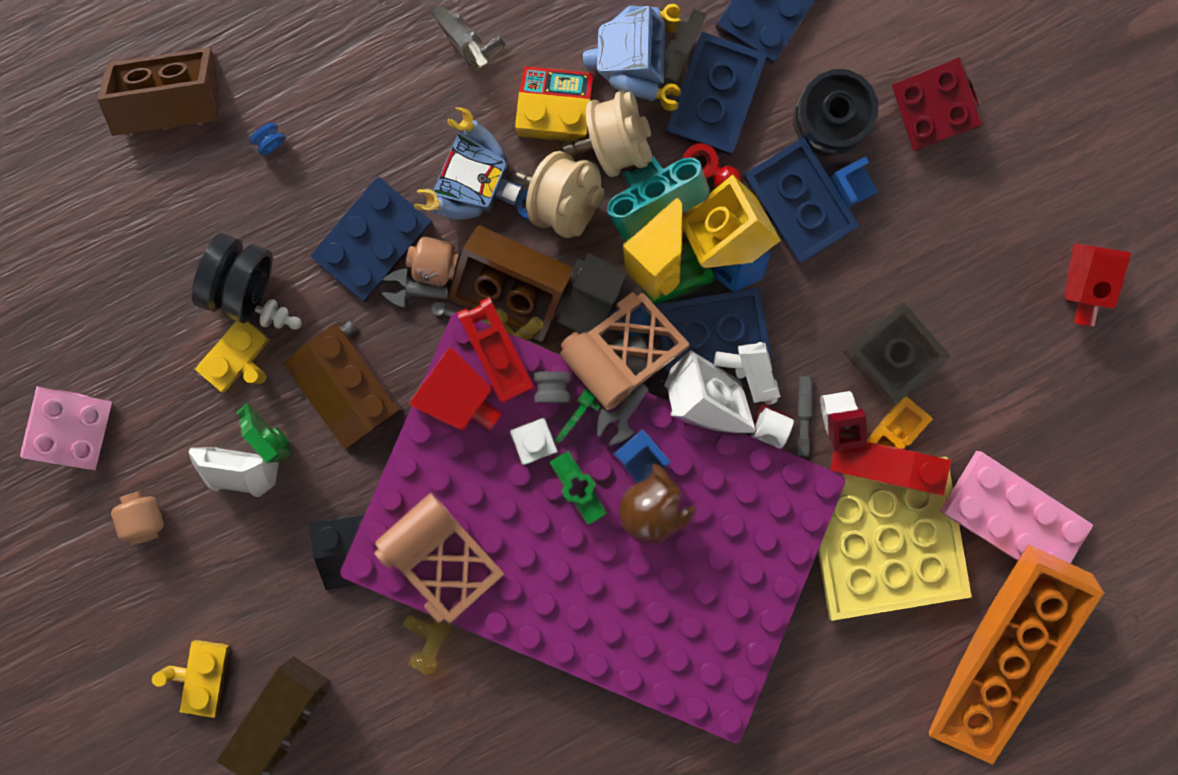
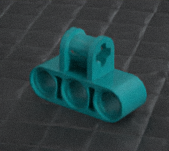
(653, 190)

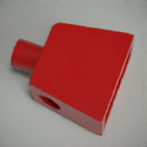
(1095, 280)
(456, 394)

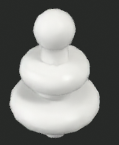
(269, 314)

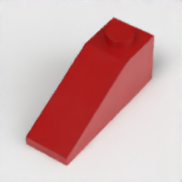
(894, 467)

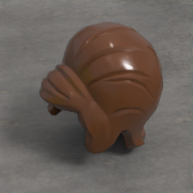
(651, 509)

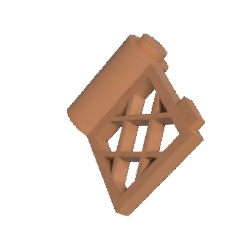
(598, 362)
(420, 534)

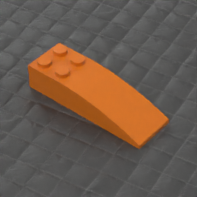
(1014, 652)

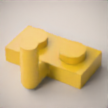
(233, 356)
(201, 678)

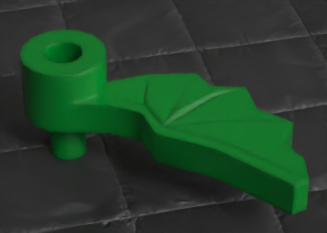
(586, 399)

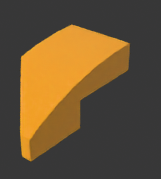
(901, 425)

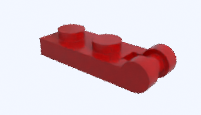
(495, 351)

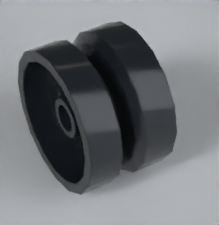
(848, 96)
(232, 277)

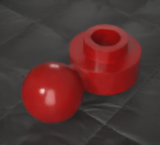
(711, 166)

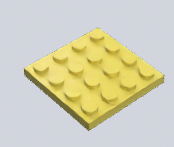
(890, 550)

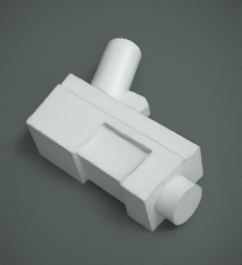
(756, 366)

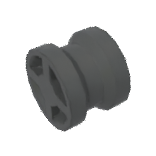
(552, 387)

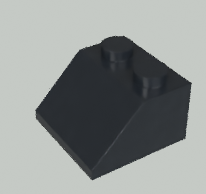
(330, 545)

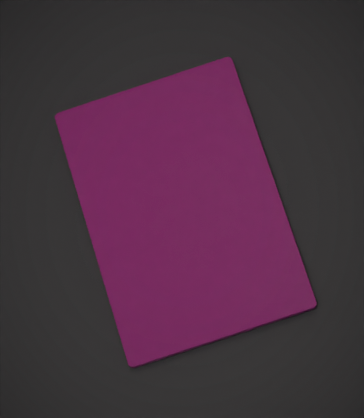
(660, 623)

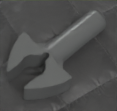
(412, 289)
(622, 415)

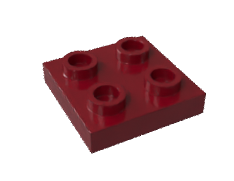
(938, 104)

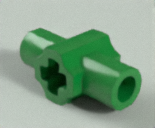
(588, 505)

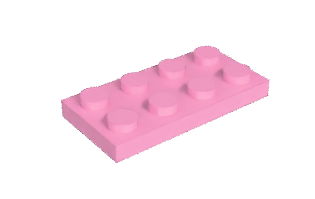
(1013, 512)

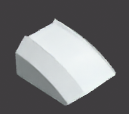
(708, 396)
(234, 470)

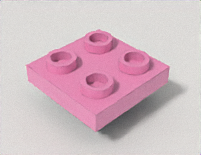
(65, 428)

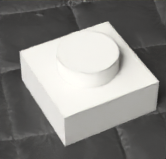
(533, 441)

